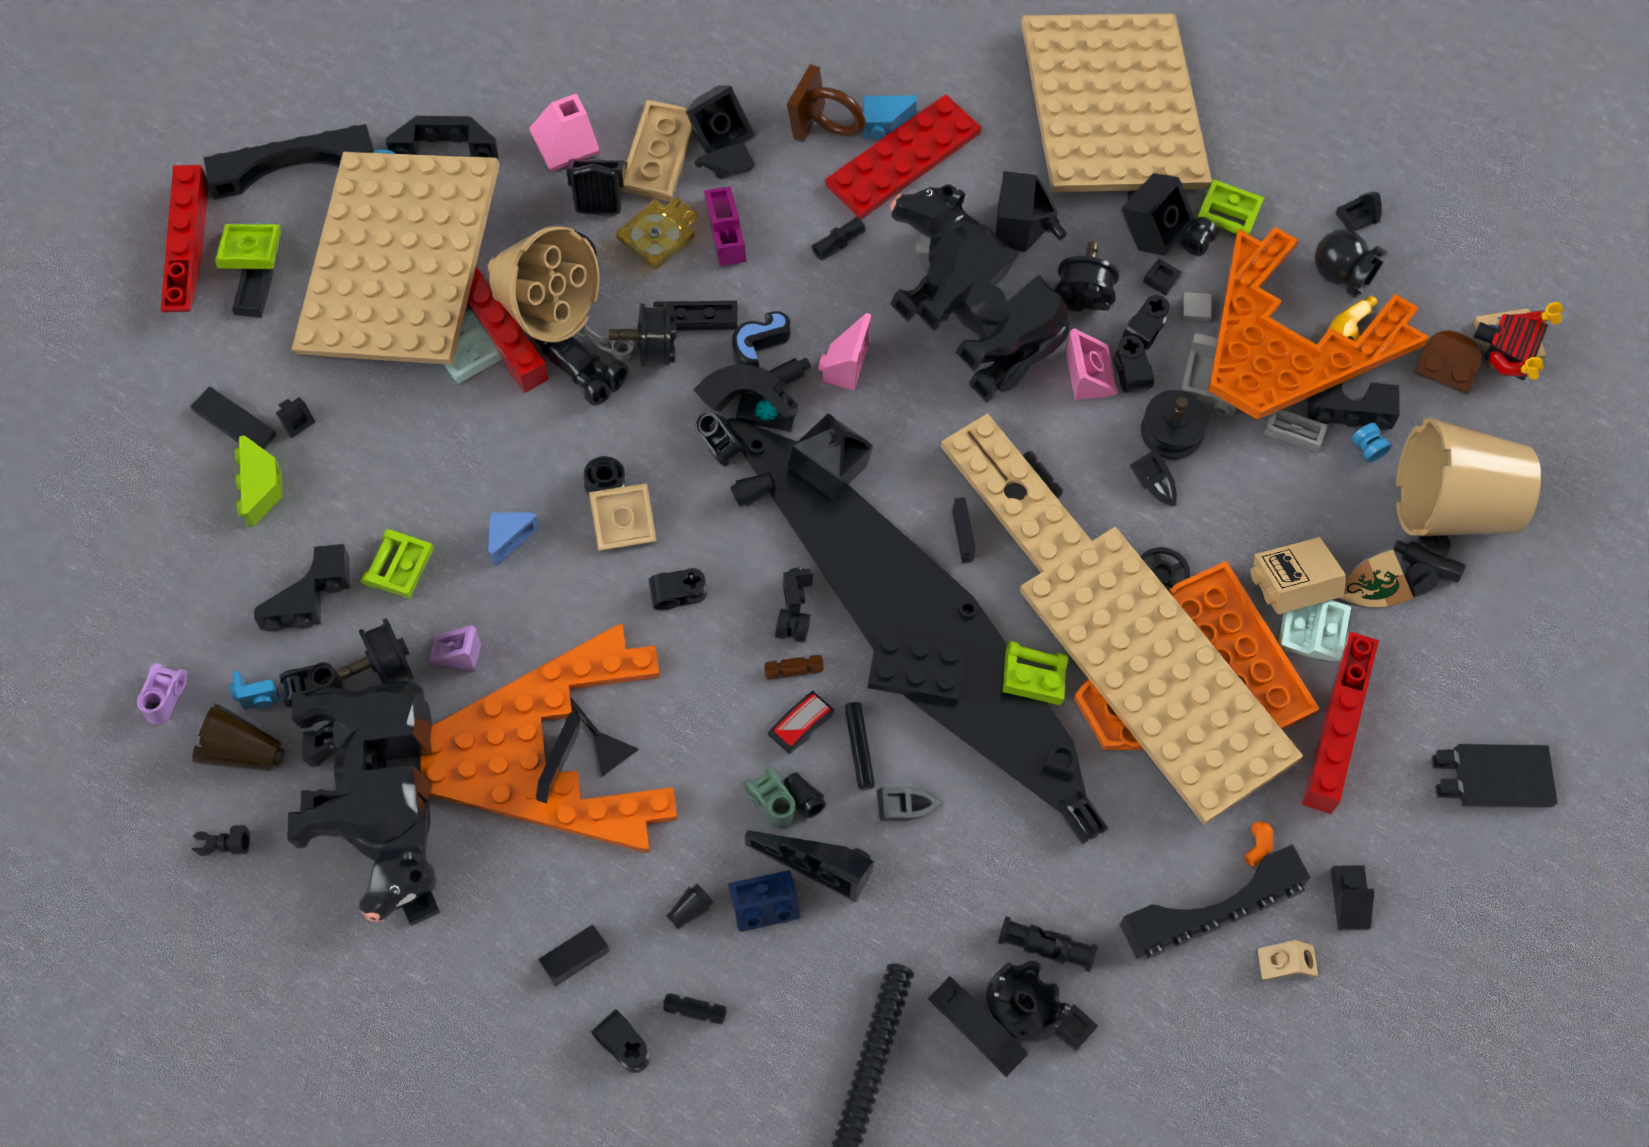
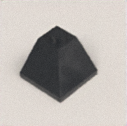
(718, 119)

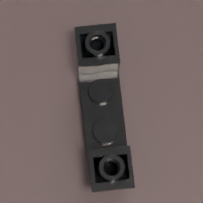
(443, 128)

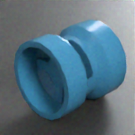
(1371, 442)

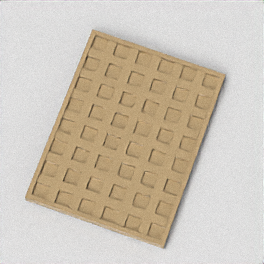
(1114, 101)
(396, 257)

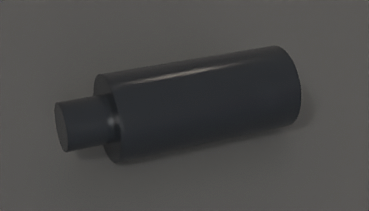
(791, 370)

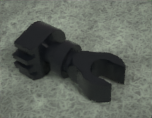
(237, 841)

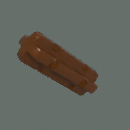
(793, 667)

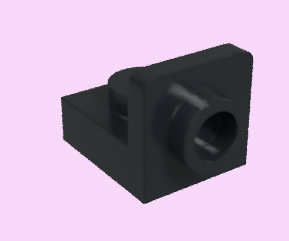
(793, 584)

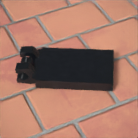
(1498, 775)

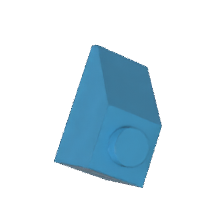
(886, 114)

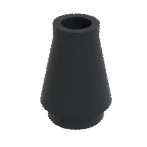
(750, 489)
(807, 798)
(690, 906)

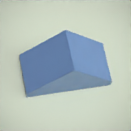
(508, 532)

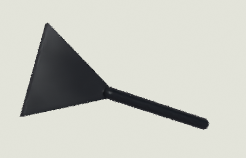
(610, 750)

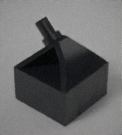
(1025, 211)
(1157, 213)
(830, 456)

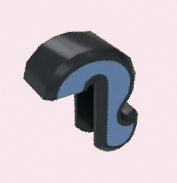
(756, 335)

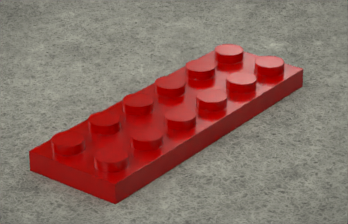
(903, 156)

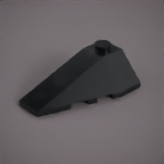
(824, 863)

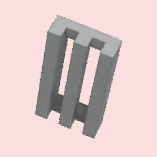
(1293, 433)

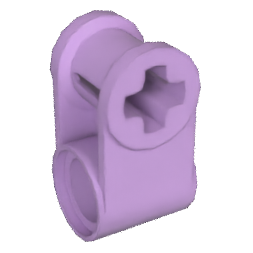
(161, 687)

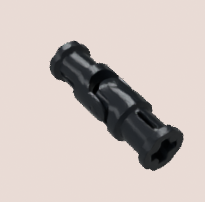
(1043, 943)

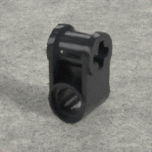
(1148, 320)
(1132, 365)
(723, 440)
(674, 589)
(308, 679)
(619, 1038)

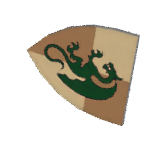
(1377, 582)

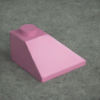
(846, 355)

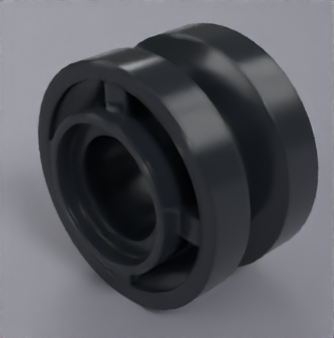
(603, 468)

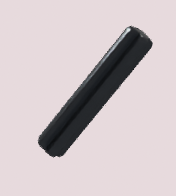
(859, 746)

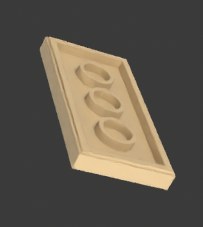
(658, 151)

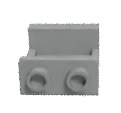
(1198, 375)

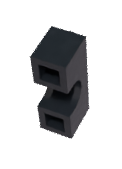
(1378, 407)

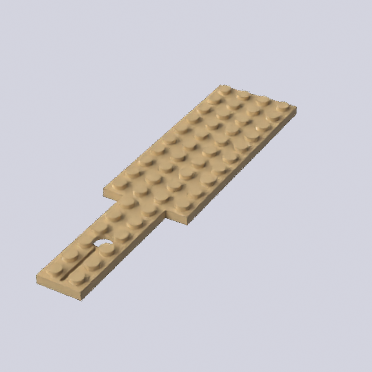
(1130, 637)

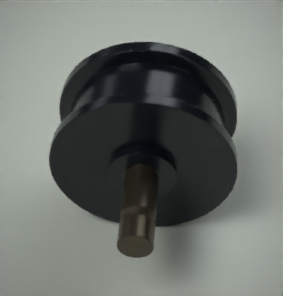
(1174, 424)
(384, 655)

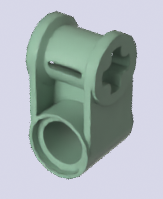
(769, 794)

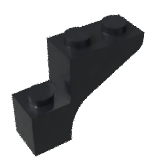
(301, 602)

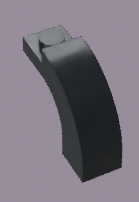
(730, 381)

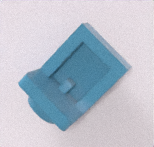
(254, 695)

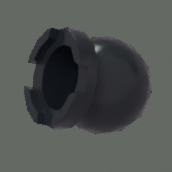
(1345, 259)

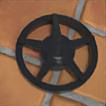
(1164, 570)

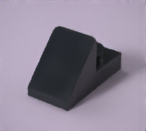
(1352, 897)

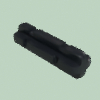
(1043, 473)
(694, 1008)

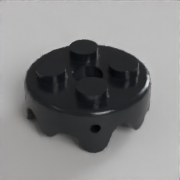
(1020, 985)

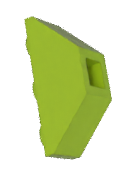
(258, 481)

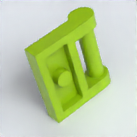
(1231, 202)
(405, 568)
(1031, 680)

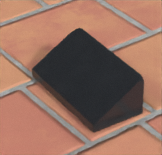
(574, 955)

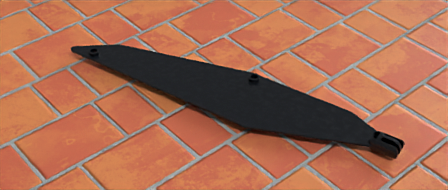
(901, 590)

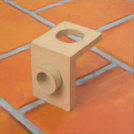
(1287, 960)

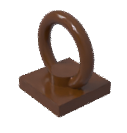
(808, 104)

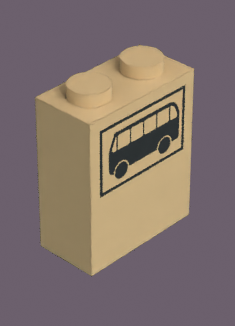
(1298, 575)

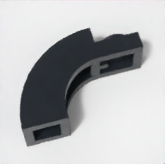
(978, 1026)

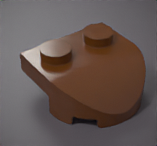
(1450, 360)

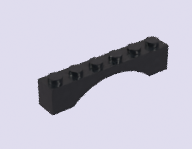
(237, 170)
(1159, 926)

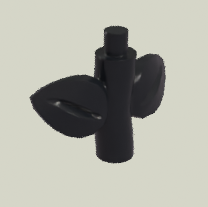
(1428, 563)

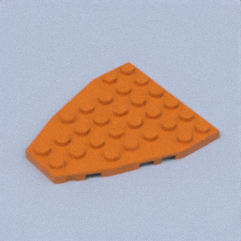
(1242, 638)

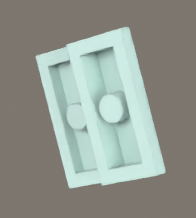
(473, 350)
(1316, 630)

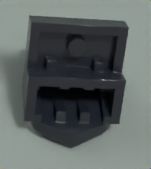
(597, 185)

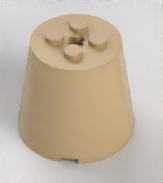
(1465, 482)

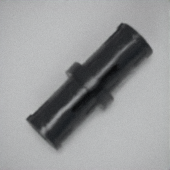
(852, 230)

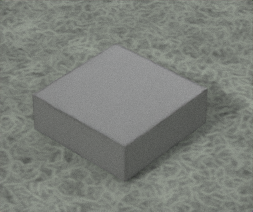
(1196, 307)

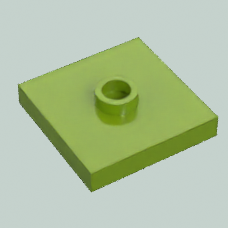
(248, 246)

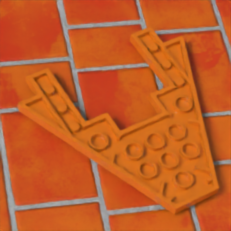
(1269, 366)
(496, 749)

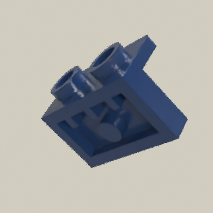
(764, 900)

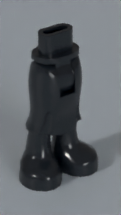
(581, 363)

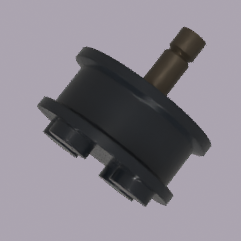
(1087, 281)
(653, 334)

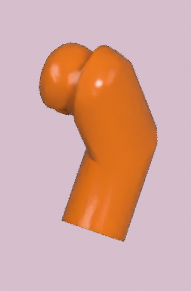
(1264, 843)

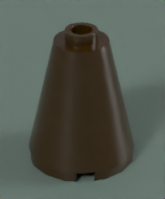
(235, 743)

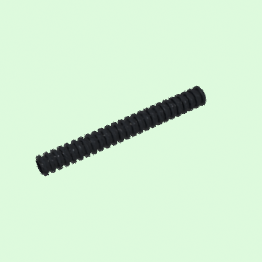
(873, 1056)

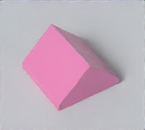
(1089, 366)

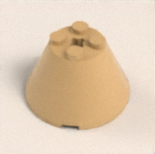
(547, 282)

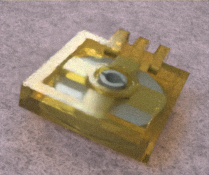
(658, 231)

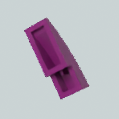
(725, 226)

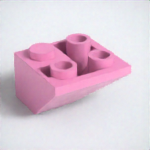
(564, 133)

